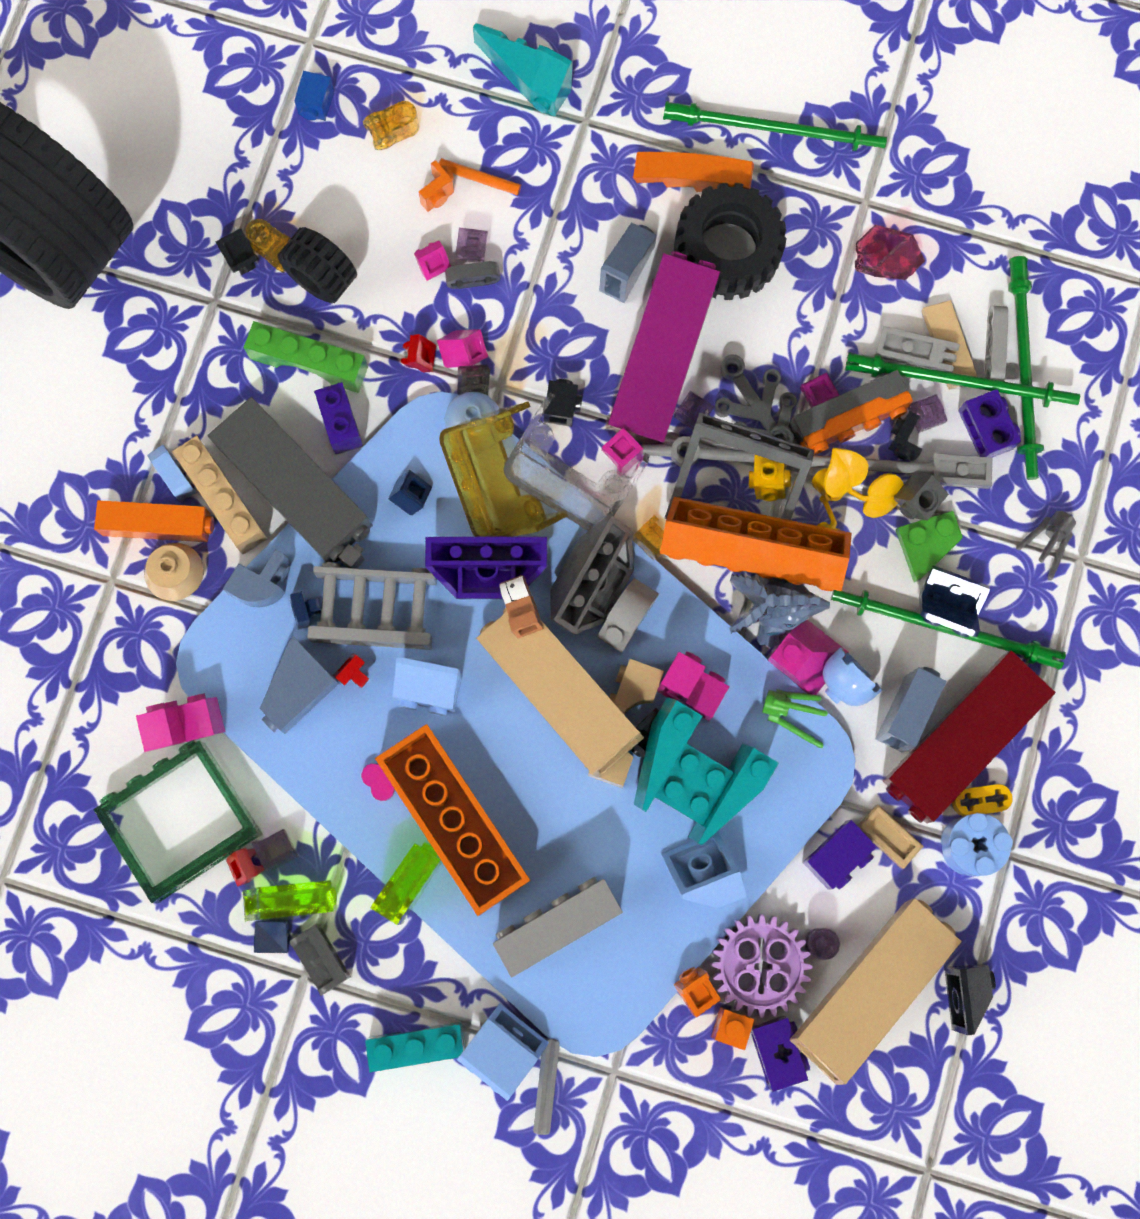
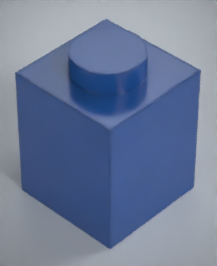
(314, 96)

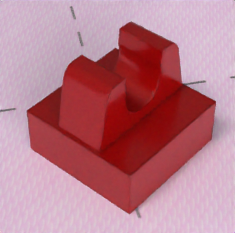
(420, 353)
(350, 670)
(242, 866)

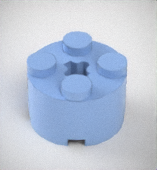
(992, 839)

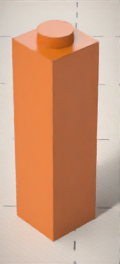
(153, 521)

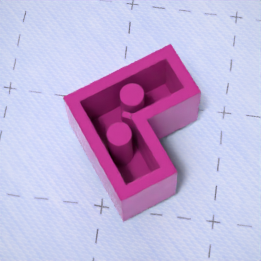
(692, 686)
(173, 724)

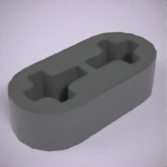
(472, 275)

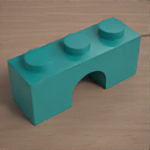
(415, 1047)

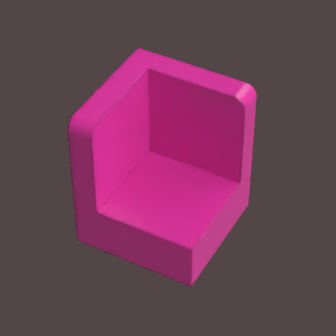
(462, 348)
(623, 450)

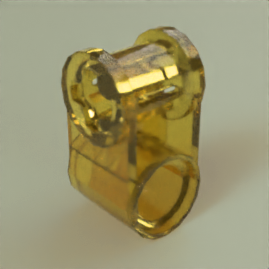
(390, 125)
(269, 245)

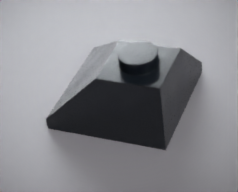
(968, 995)

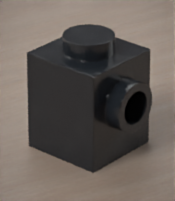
(564, 403)

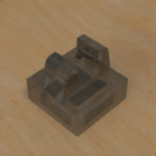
(473, 379)

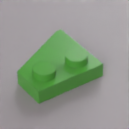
(928, 542)

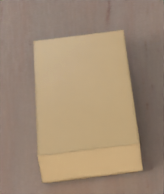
(890, 836)

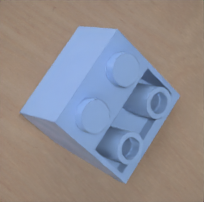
(503, 1051)

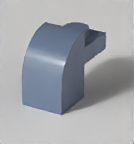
(259, 589)

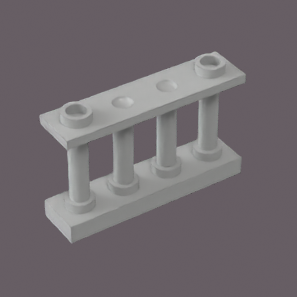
(385, 634)

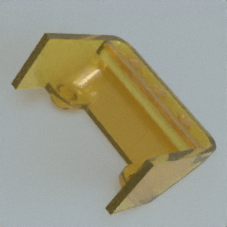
(477, 469)

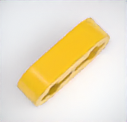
(981, 793)

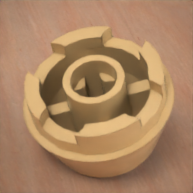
(173, 571)

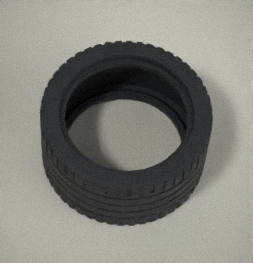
(53, 215)

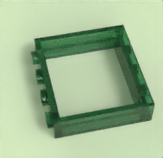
(201, 864)

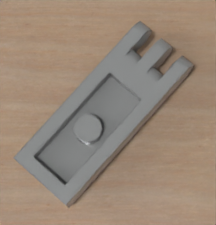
(916, 349)

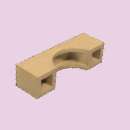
(219, 495)
(637, 687)

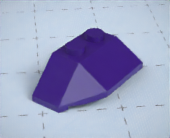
(479, 564)

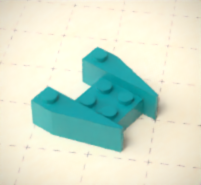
(694, 781)

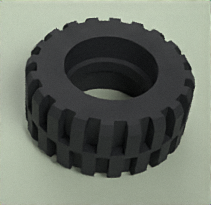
(743, 209)

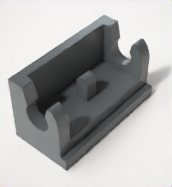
(320, 959)

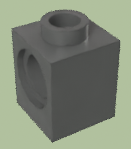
(920, 496)

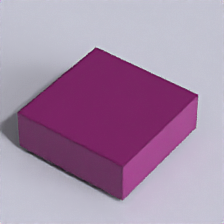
(819, 390)

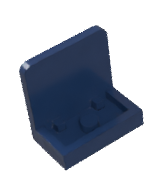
(952, 601)

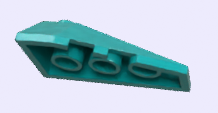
(537, 73)

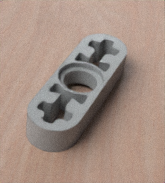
(996, 343)

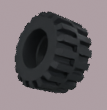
(317, 265)

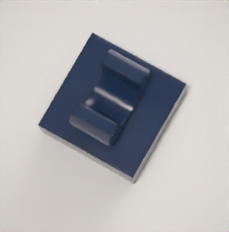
(303, 610)

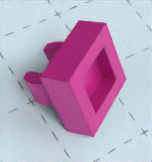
(432, 260)

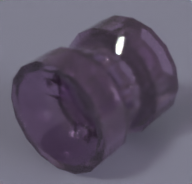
(827, 943)

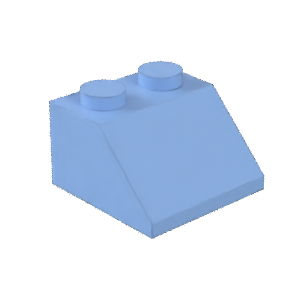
(426, 686)

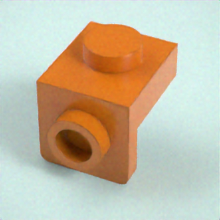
(438, 190)
(697, 990)

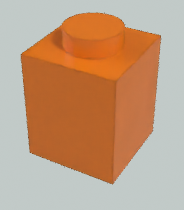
(732, 1028)

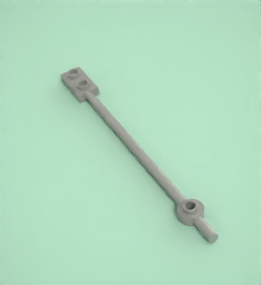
(947, 469)

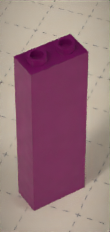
(664, 346)

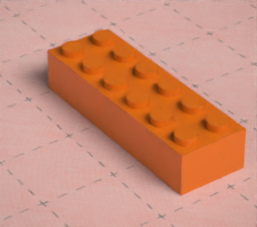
(756, 544)
(452, 820)

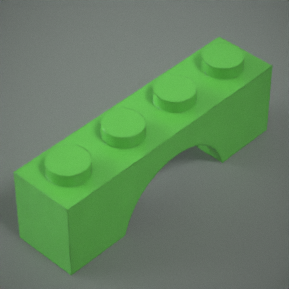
(329, 362)

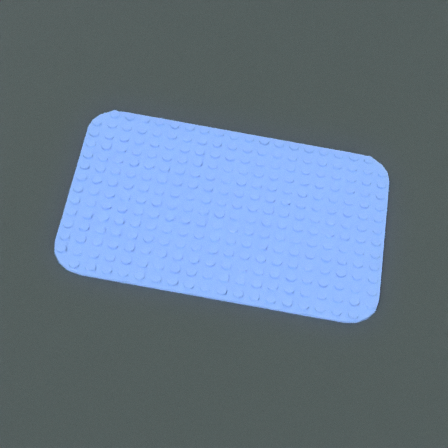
(523, 774)

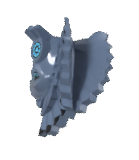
(776, 606)

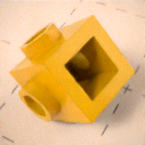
(769, 479)

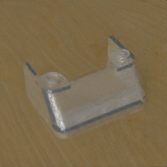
(561, 485)

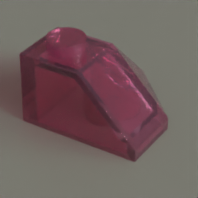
(888, 253)

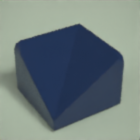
(410, 492)
(271, 936)

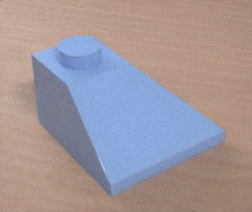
(705, 873)

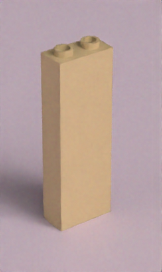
(562, 694)
(876, 991)

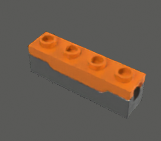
(851, 412)

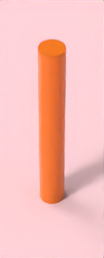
(481, 177)

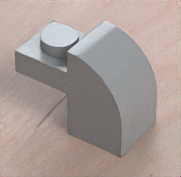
(627, 615)

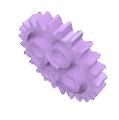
(789, 965)

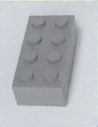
(557, 927)

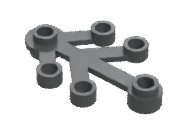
(757, 408)

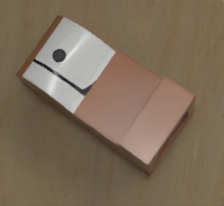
(520, 607)

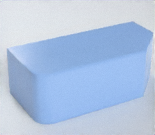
(171, 473)

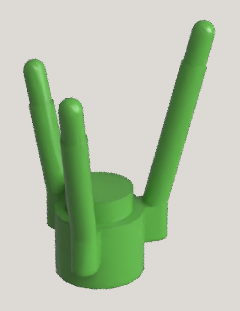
(778, 704)

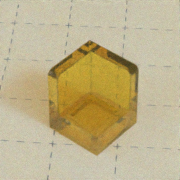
(650, 538)

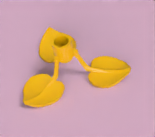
(847, 471)

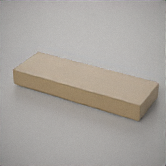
(944, 325)

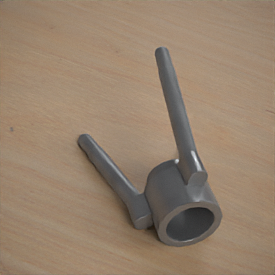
(1058, 529)

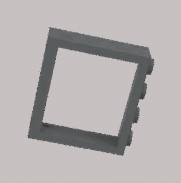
(751, 442)

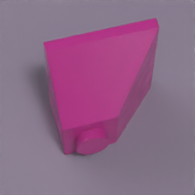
(804, 656)

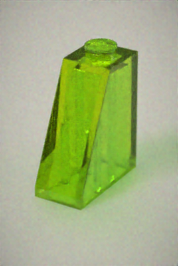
(407, 883)
(289, 900)

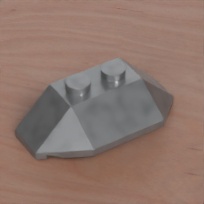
(593, 576)

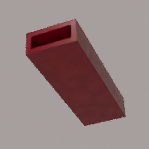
(968, 738)

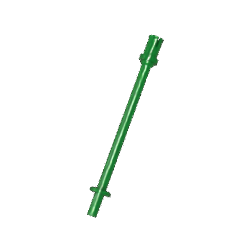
(693, 114)
(1020, 287)
(878, 366)
(1031, 652)

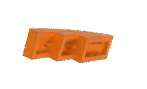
(691, 170)

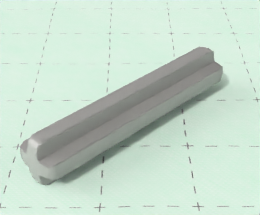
(546, 1088)

